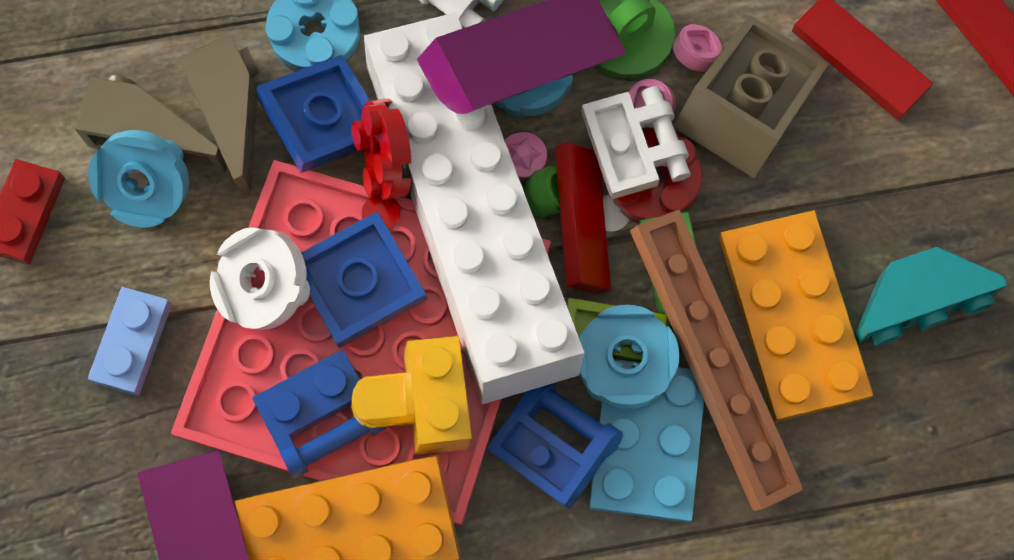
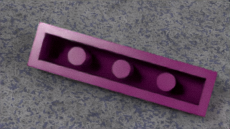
(518, 52)
(192, 510)

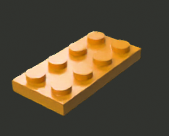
(794, 316)
(357, 516)

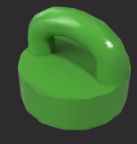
(543, 192)

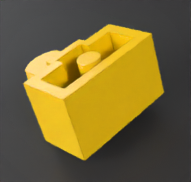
(426, 396)

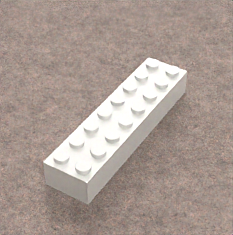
(476, 226)

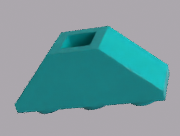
(924, 292)

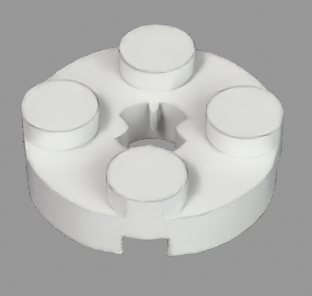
(284, 279)

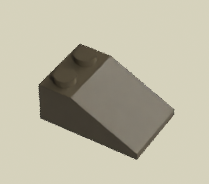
(750, 95)

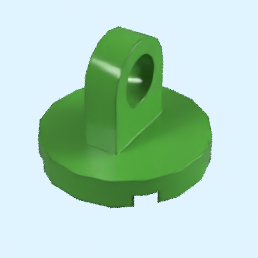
(645, 34)

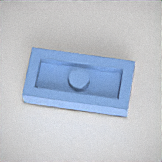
(130, 341)

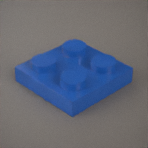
(315, 111)
(360, 279)

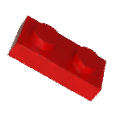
(25, 208)

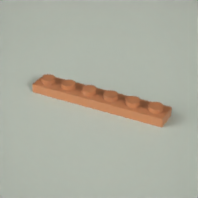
(716, 360)

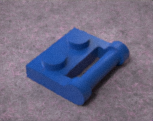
(307, 401)
(543, 455)

